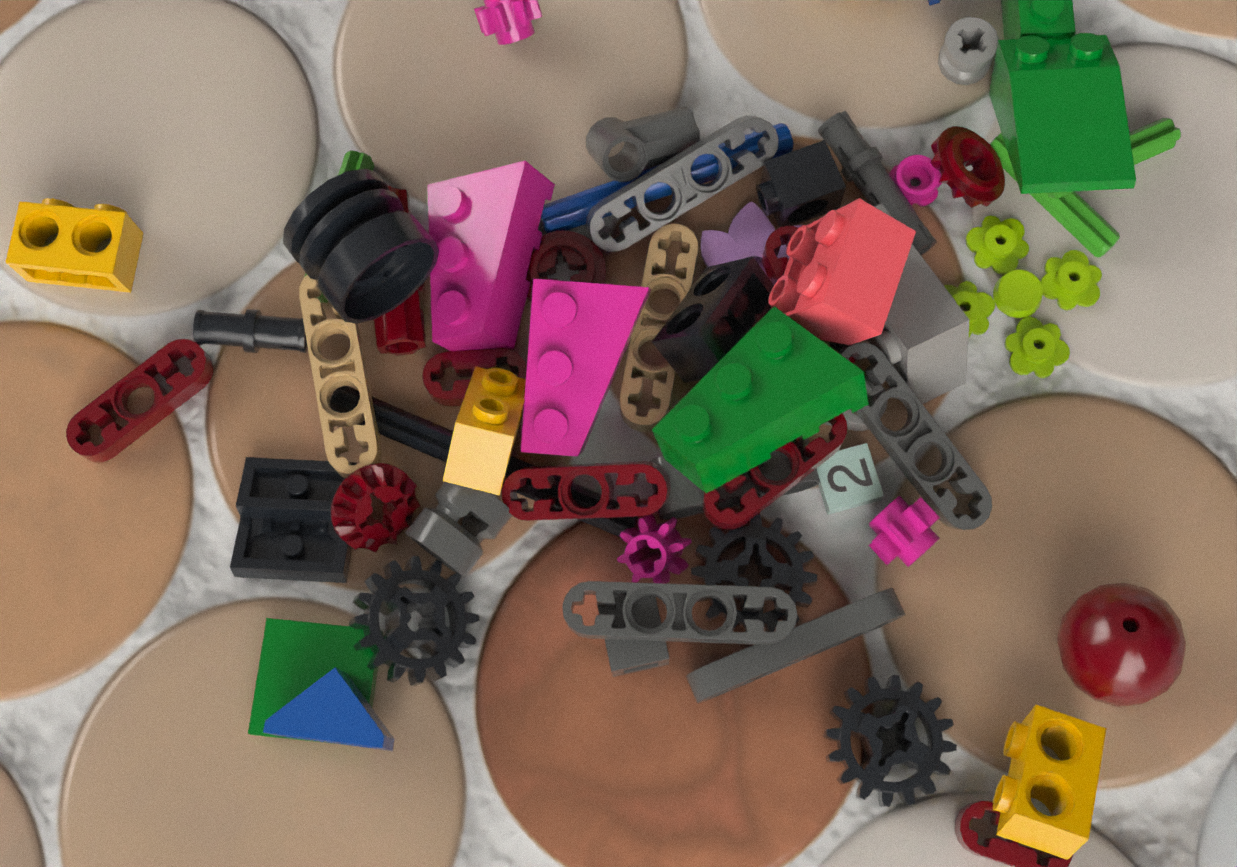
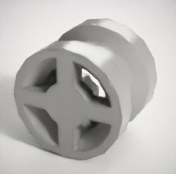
(971, 64)

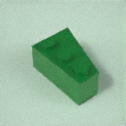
(757, 399)

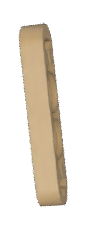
(652, 322)
(332, 374)

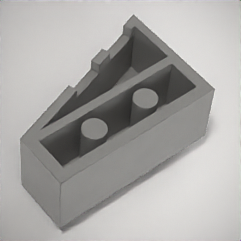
(925, 331)

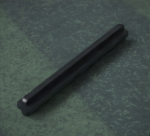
(436, 442)

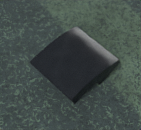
(288, 522)

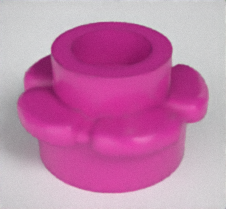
(917, 168)

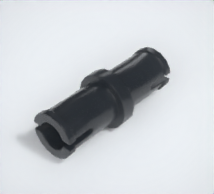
(249, 331)

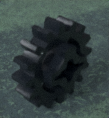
(782, 576)
(396, 606)
(913, 752)

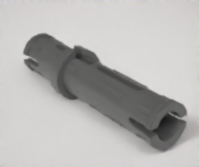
(864, 168)

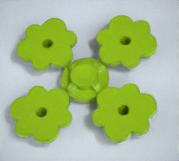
(1021, 293)

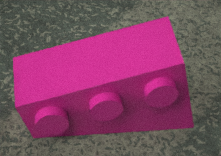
(485, 245)
(572, 359)

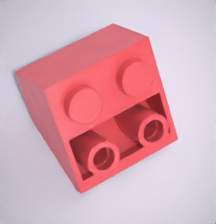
(844, 273)

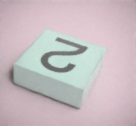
(849, 480)

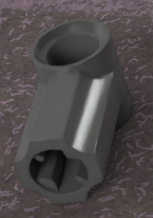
(647, 141)

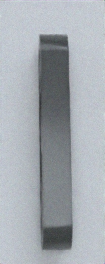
(685, 191)
(917, 430)
(679, 603)
(800, 644)

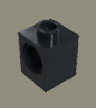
(801, 185)

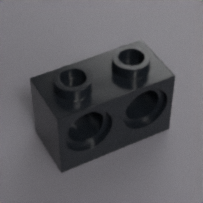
(714, 317)

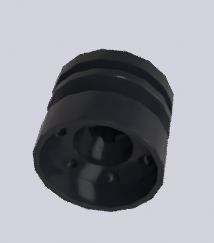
(360, 245)

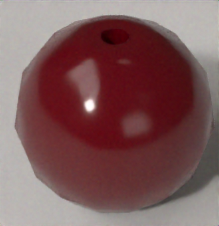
(1121, 644)

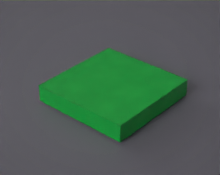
(298, 656)

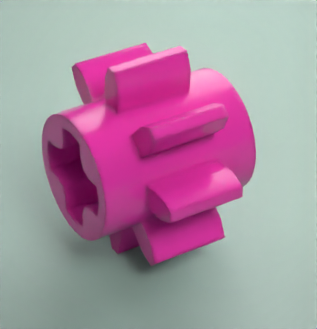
(508, 19)
(904, 531)
(659, 536)

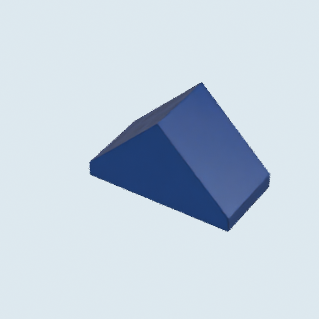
(331, 713)

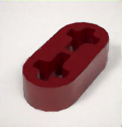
(464, 365)
(995, 849)

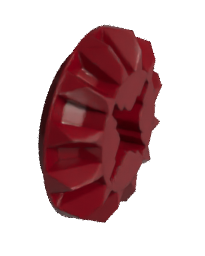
(962, 147)
(578, 253)
(353, 507)

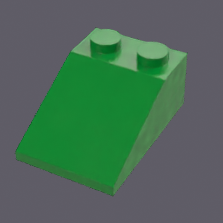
(1063, 113)

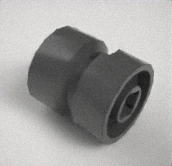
(457, 544)

